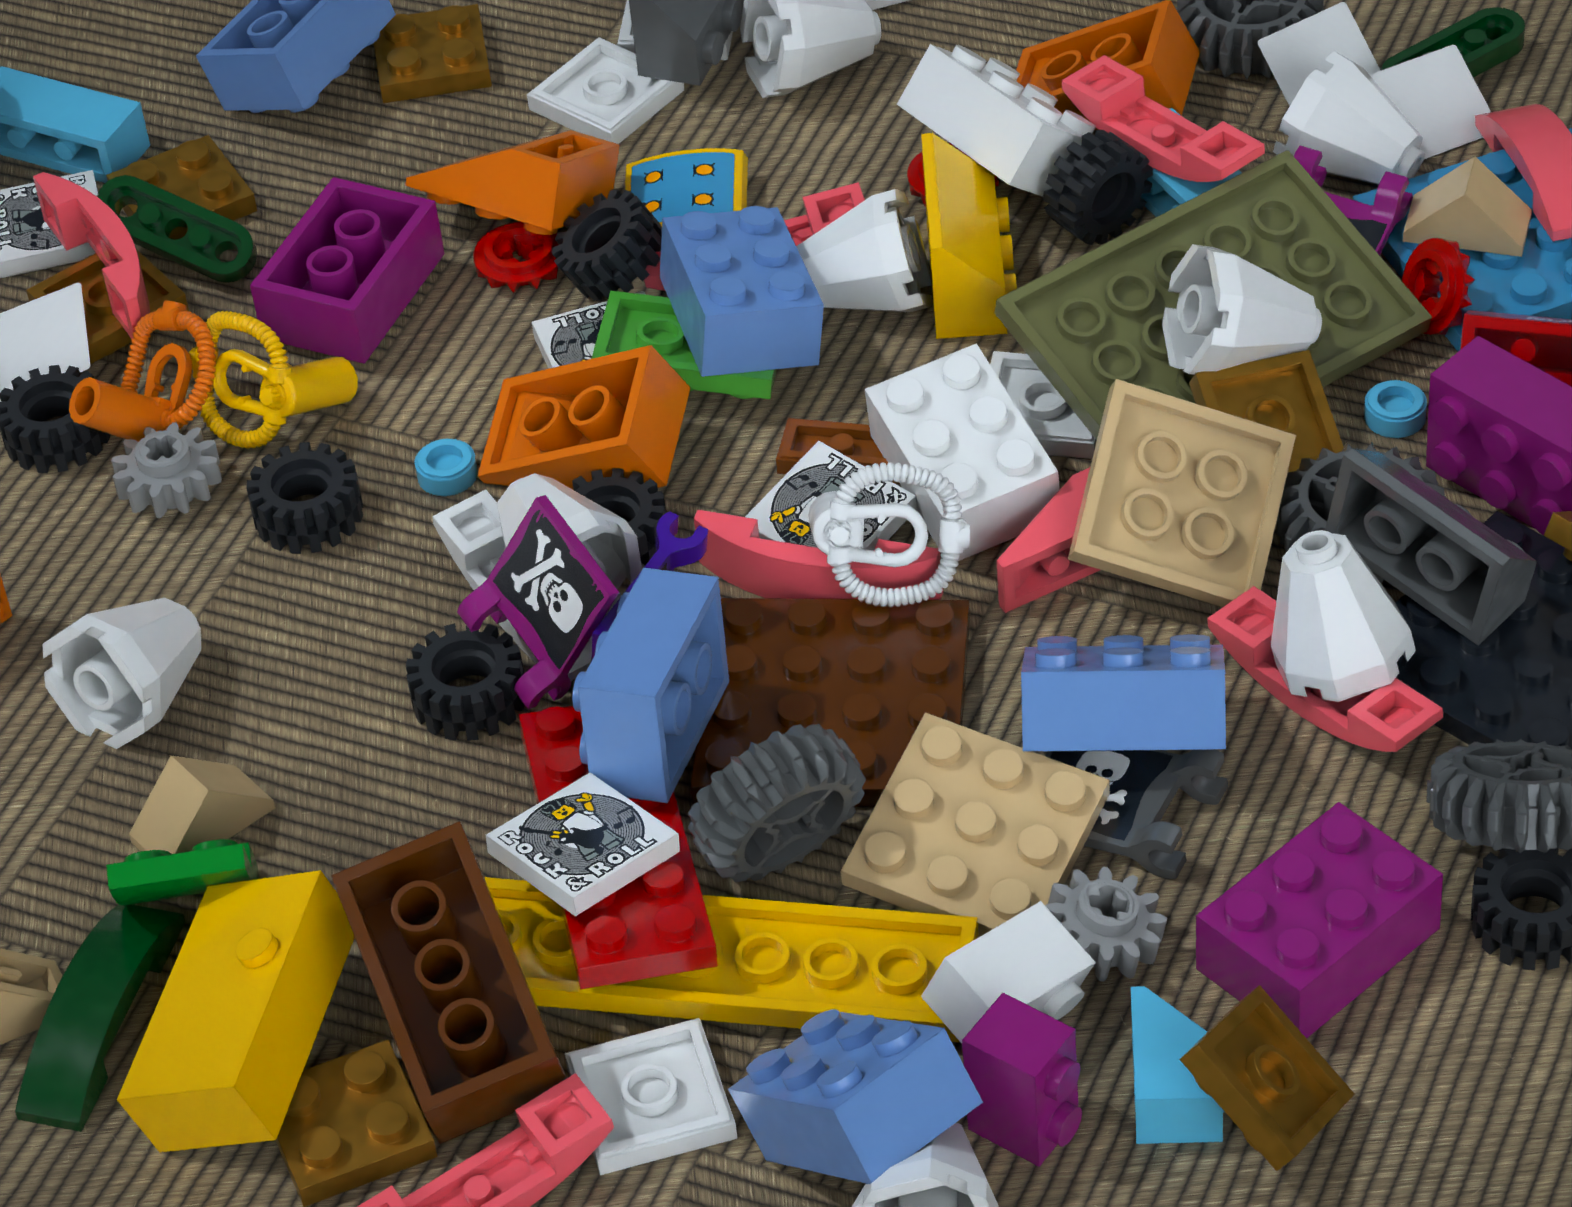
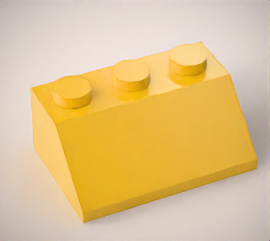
(965, 242)

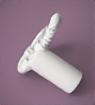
(839, 532)

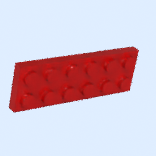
(649, 924)

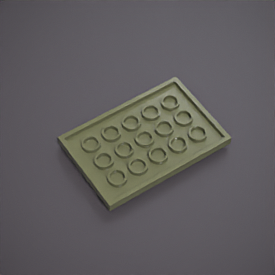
(1107, 308)

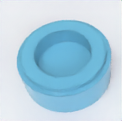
(1395, 409)
(446, 467)

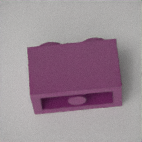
(1025, 1077)

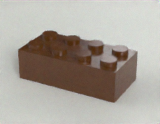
(449, 982)

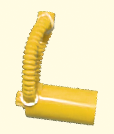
(284, 387)

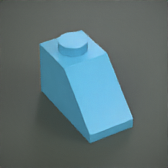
(1166, 1095)

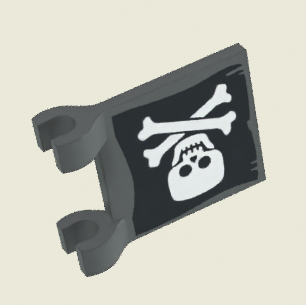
(1139, 796)

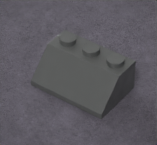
(681, 36)
(1428, 545)

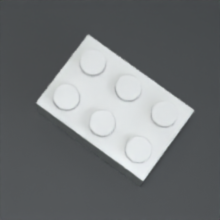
(992, 116)
(968, 429)

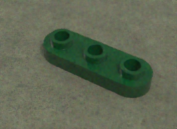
(1481, 38)
(162, 212)

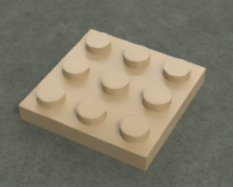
(1181, 495)
(973, 826)

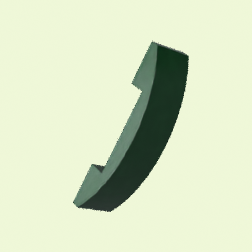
(87, 1011)

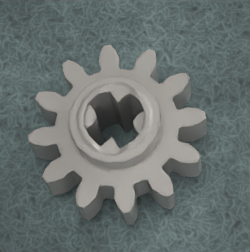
(166, 470)
(1109, 920)

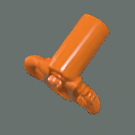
(127, 413)

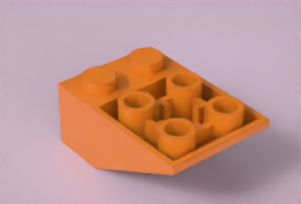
(528, 182)

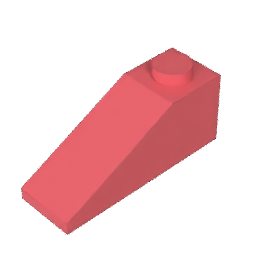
(1039, 555)

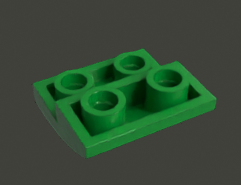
(165, 875)

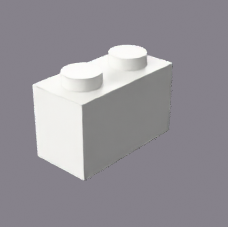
(1024, 958)

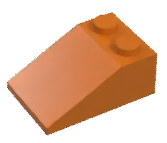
(1145, 41)
(588, 418)

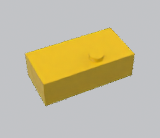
(239, 1013)

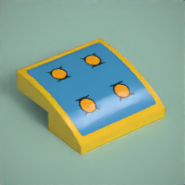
(690, 181)

